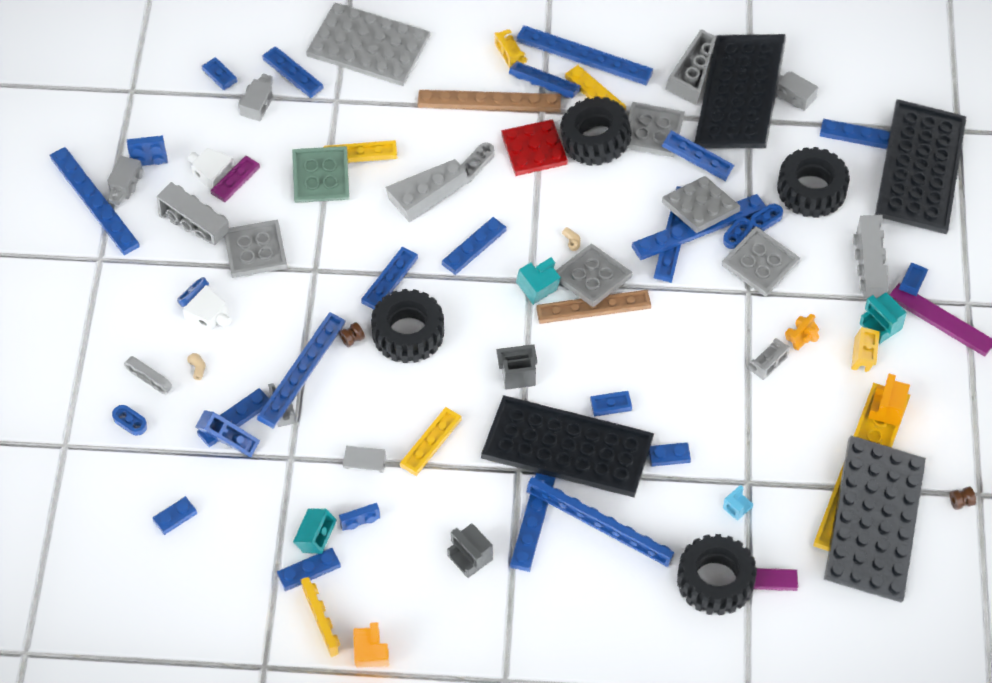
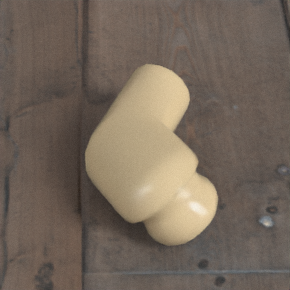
(574, 239)
(196, 360)

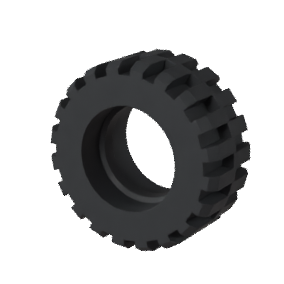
(600, 147)
(817, 164)
(401, 306)
(711, 597)

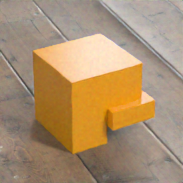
(889, 401)
(367, 647)

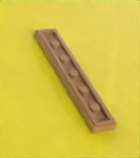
(580, 309)

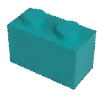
(314, 530)

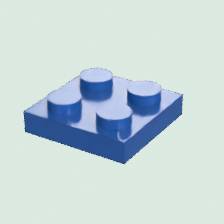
(148, 150)

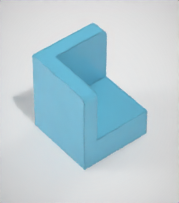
(737, 504)

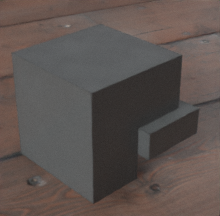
(518, 366)
(470, 550)

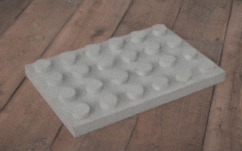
(368, 44)

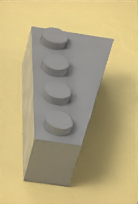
(690, 71)
(426, 189)
(191, 214)
(871, 256)

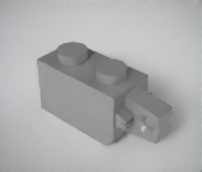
(796, 90)
(257, 98)
(124, 179)

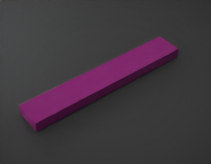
(943, 321)

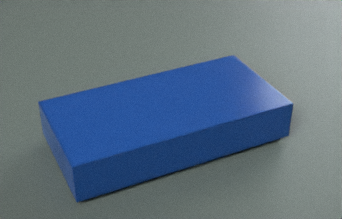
(913, 279)

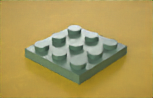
(320, 174)

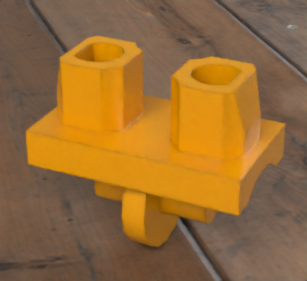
(805, 331)

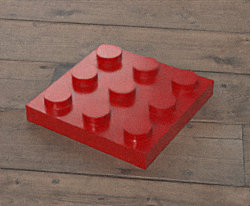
(534, 147)

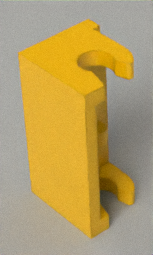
(508, 48)
(865, 349)

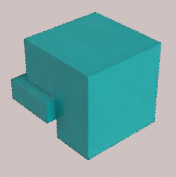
(538, 281)
(883, 315)

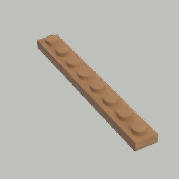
(489, 100)

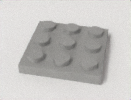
(651, 127)
(701, 204)
(255, 248)
(760, 261)
(593, 275)

